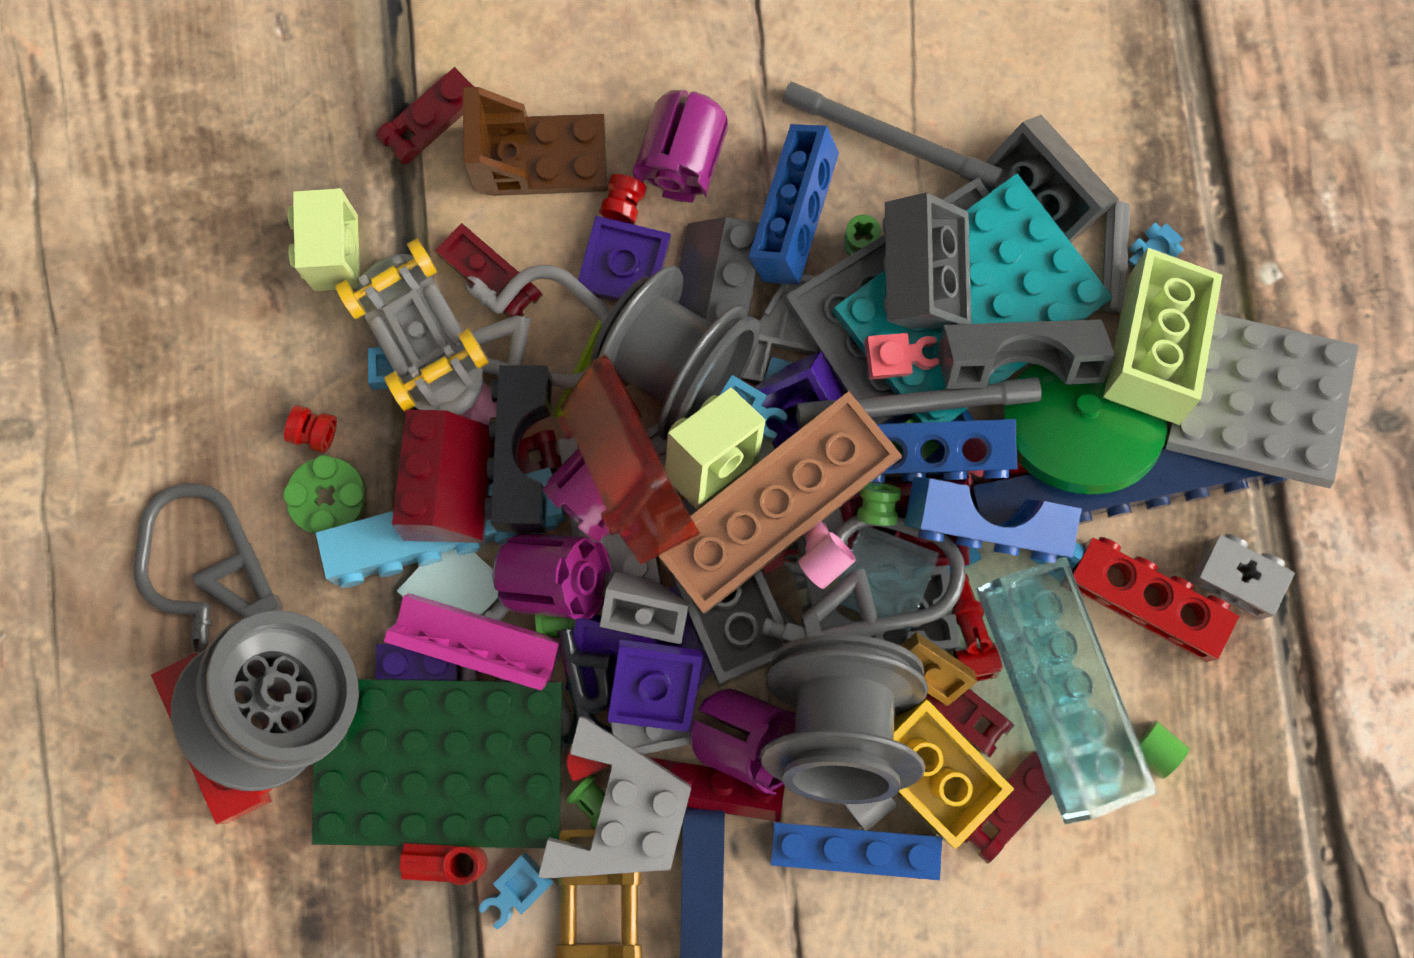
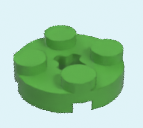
(320, 473)

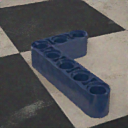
(702, 883)

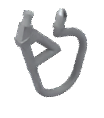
(519, 325)

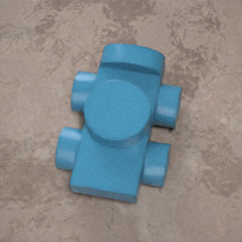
(1160, 239)

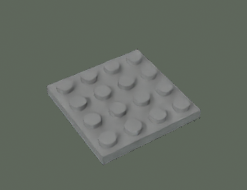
(1270, 402)

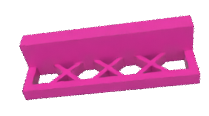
(474, 641)

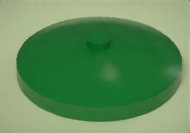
(1082, 439)

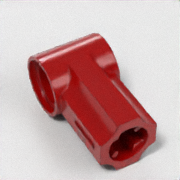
(439, 863)

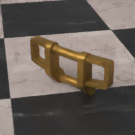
(568, 912)

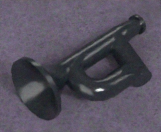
(581, 702)

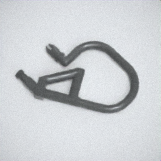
(207, 578)
(858, 583)

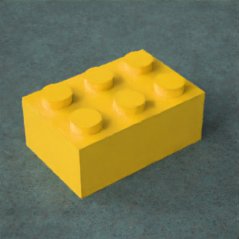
(957, 783)

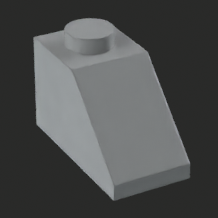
(643, 608)

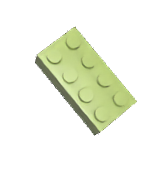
(1163, 337)

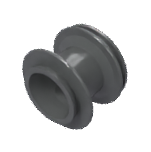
(672, 349)
(260, 653)
(844, 718)

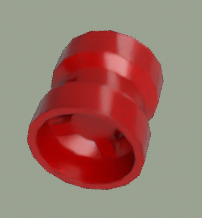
(623, 198)
(310, 428)

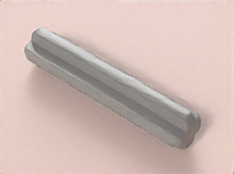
(1116, 255)

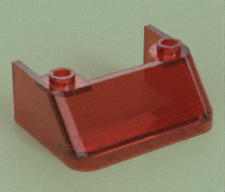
(624, 464)

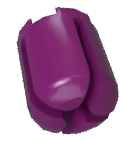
(682, 145)
(578, 495)
(551, 575)
(731, 755)

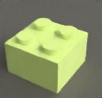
(324, 238)
(713, 447)

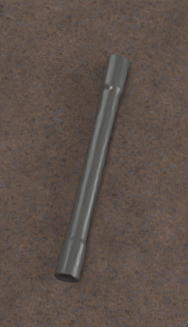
(965, 166)
(1003, 393)

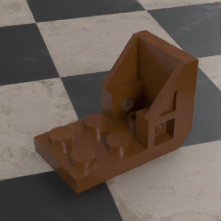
(530, 154)

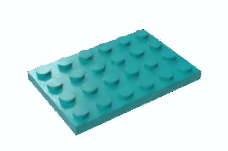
(1017, 274)

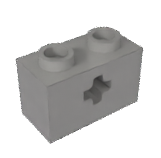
(1219, 576)

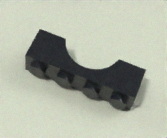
(522, 400)

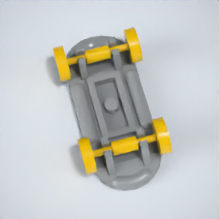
(429, 353)

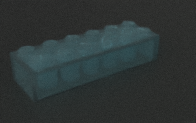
(1066, 691)

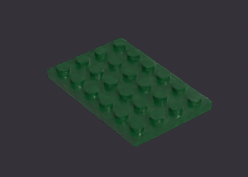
(444, 766)

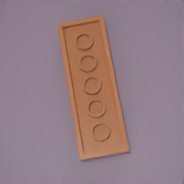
(780, 501)

